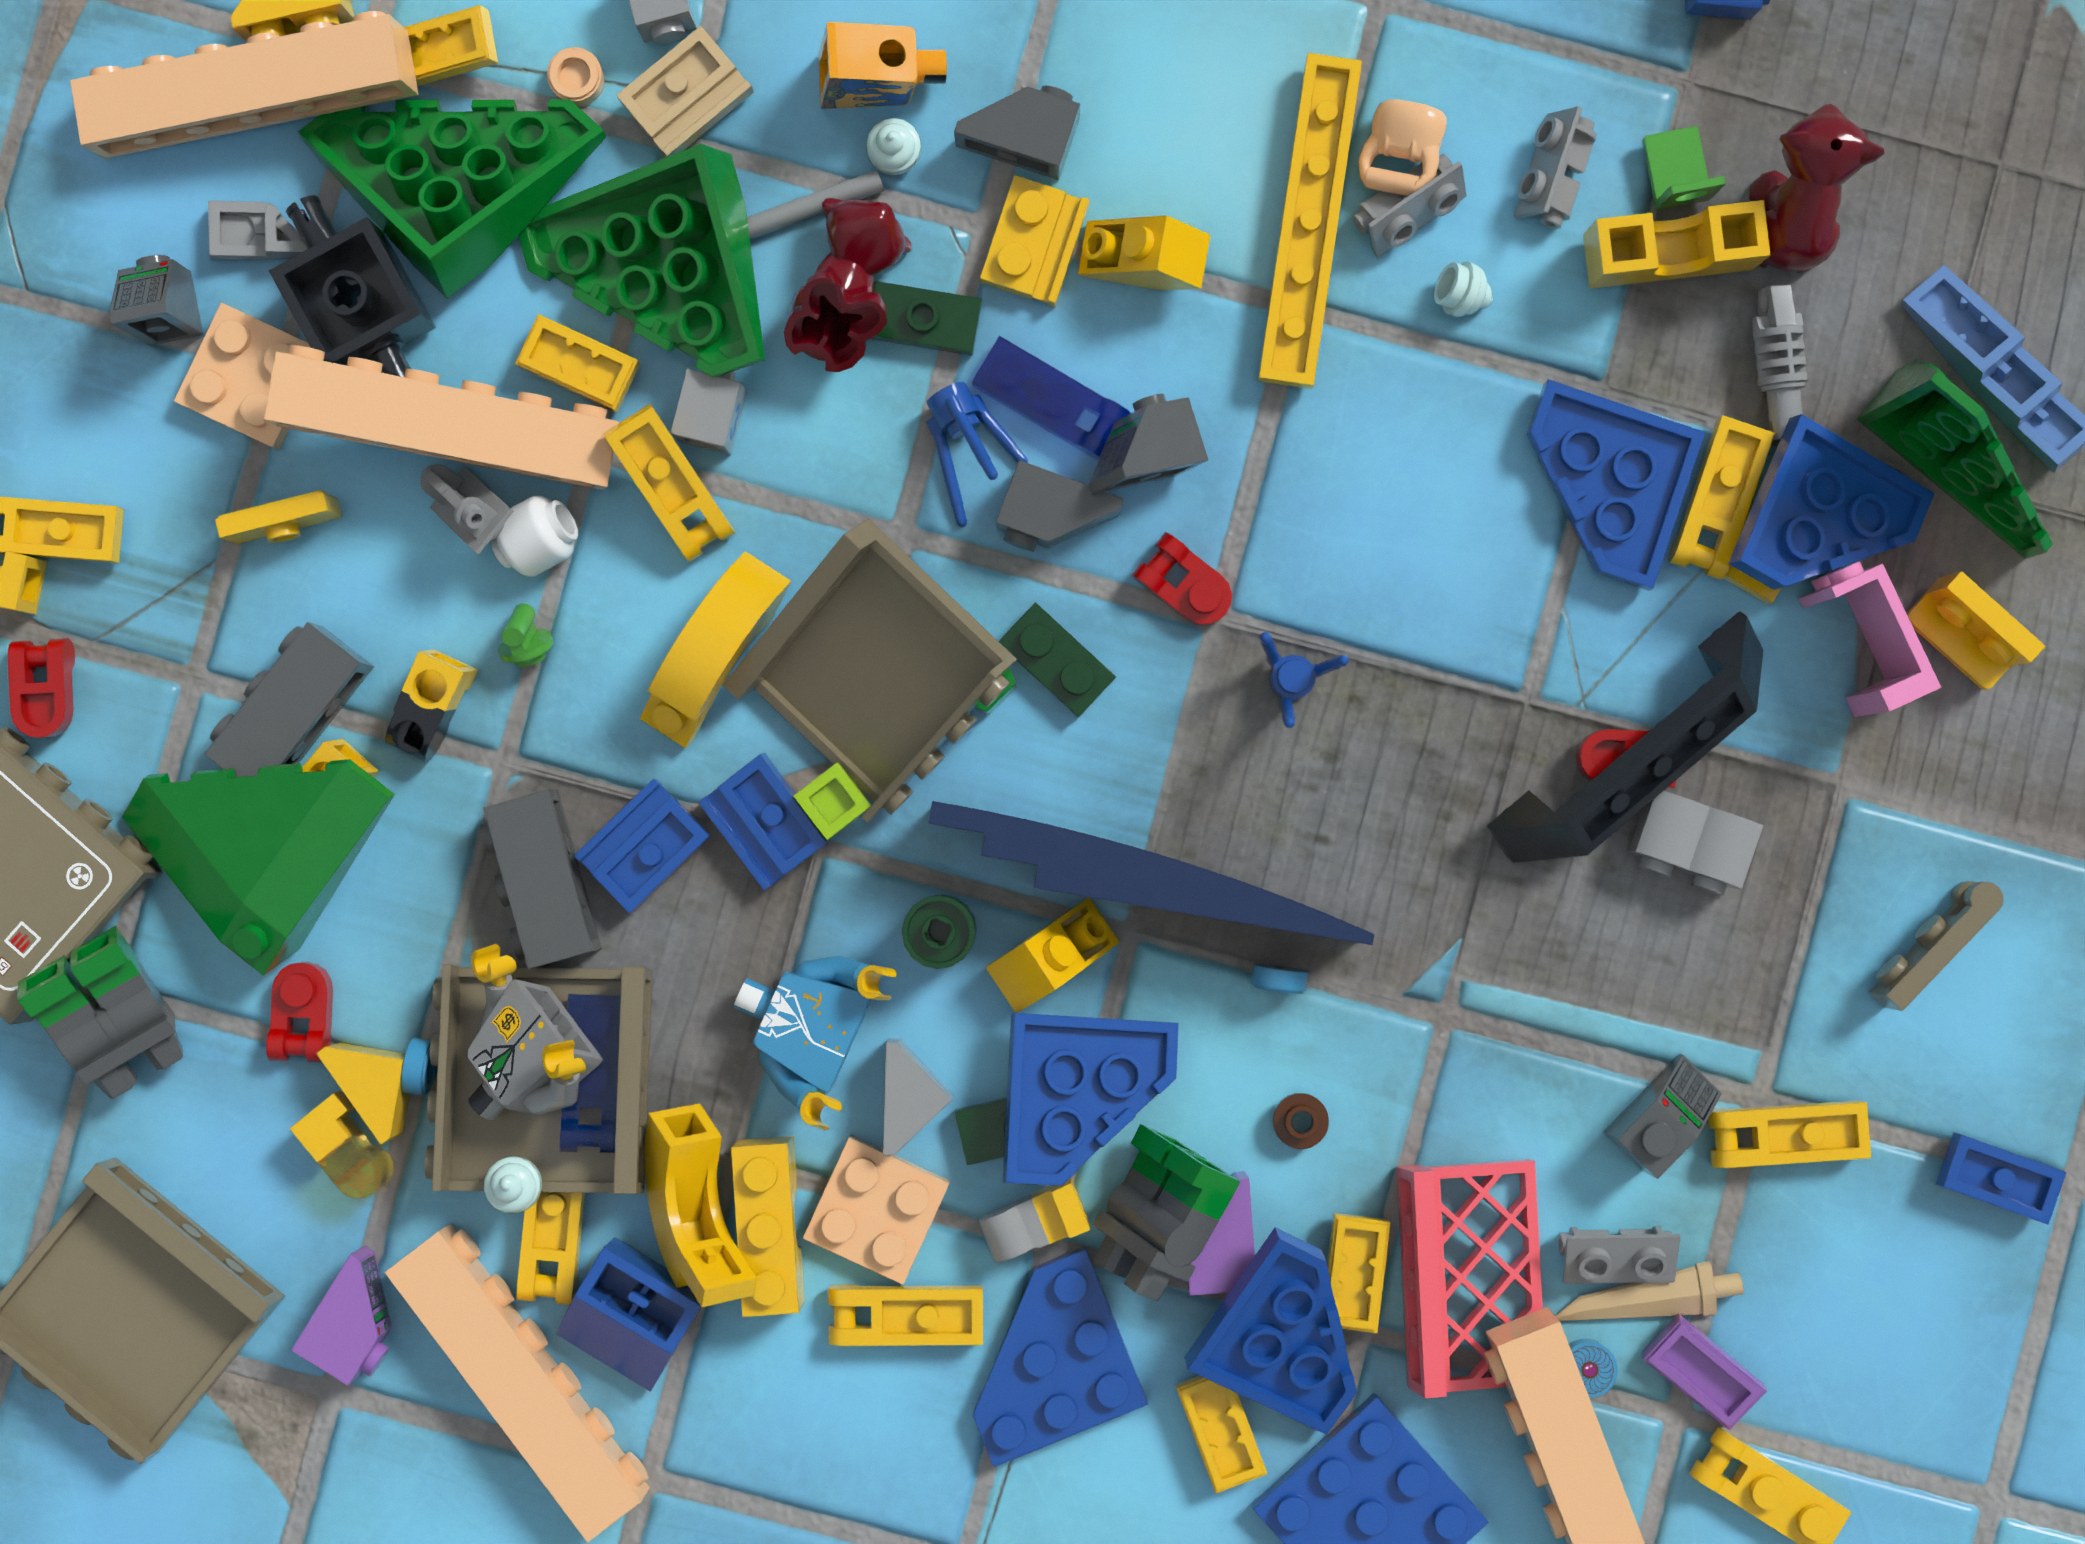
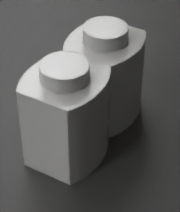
(1695, 840)

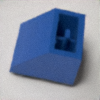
(629, 1314)

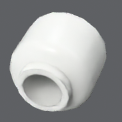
(536, 536)

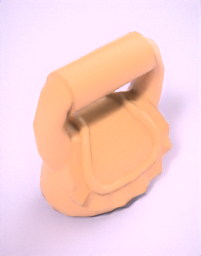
(1405, 132)

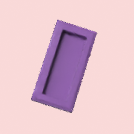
(1704, 1371)

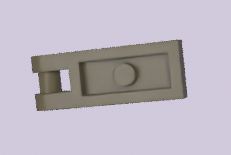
(1937, 944)

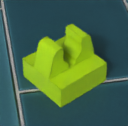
(832, 801)

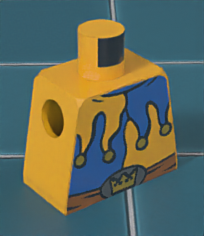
(874, 65)

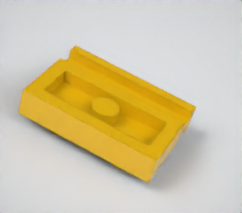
(1034, 241)

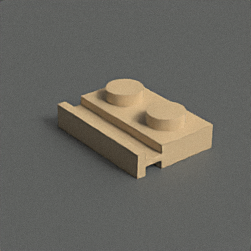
(685, 93)

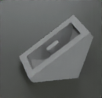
(911, 1096)

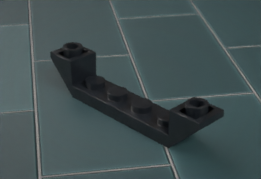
(1535, 832)

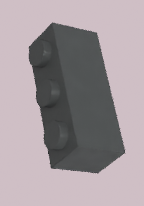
(289, 702)
(540, 879)

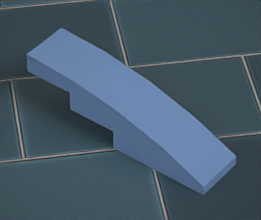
(1996, 367)

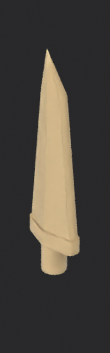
(1691, 1294)

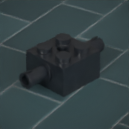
(333, 268)

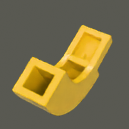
(711, 646)
(686, 1208)

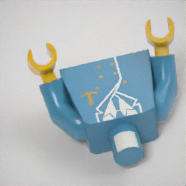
(811, 1026)

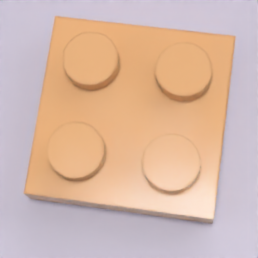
(234, 374)
(876, 1209)

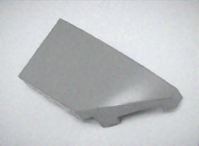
(250, 232)

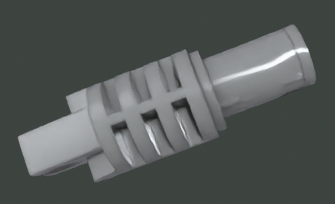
(1779, 355)

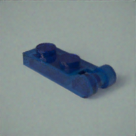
(1046, 396)
(600, 1022)

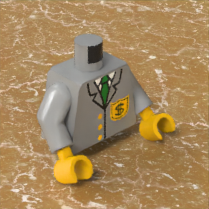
(525, 1044)

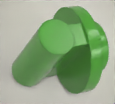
(522, 641)

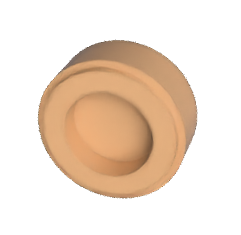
(576, 76)

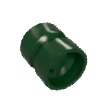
(939, 931)

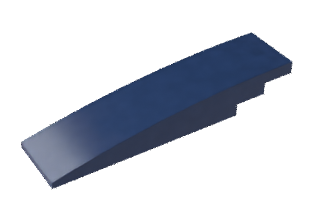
(1129, 875)

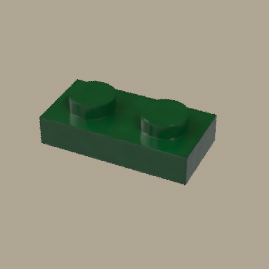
(1057, 660)

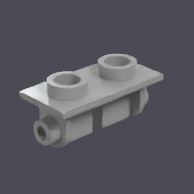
(1561, 143)
(1396, 219)
(465, 504)
(1619, 1258)

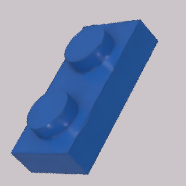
(2001, 1178)

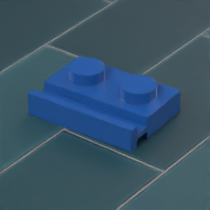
(763, 821)
(642, 846)

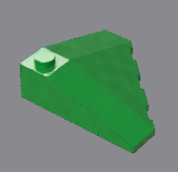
(453, 182)
(662, 252)
(1957, 450)
(259, 849)

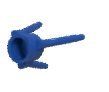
(957, 414)
(1294, 676)

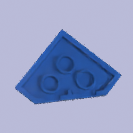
(1615, 477)
(1825, 508)
(1077, 1088)
(1280, 1336)
(1057, 1364)
(1368, 1487)

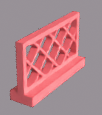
(1424, 1267)

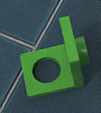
(1678, 169)

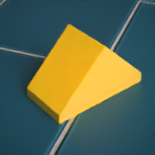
(371, 1084)

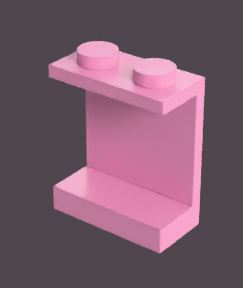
(1887, 632)

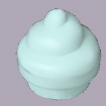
(893, 146)
(1462, 289)
(512, 1184)

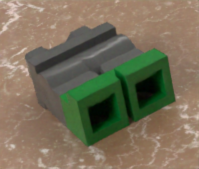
(102, 1012)
(1161, 1213)

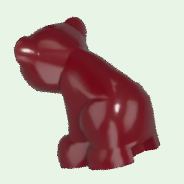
(1803, 208)
(838, 303)

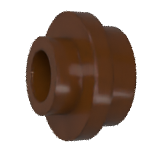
(1285, 1111)

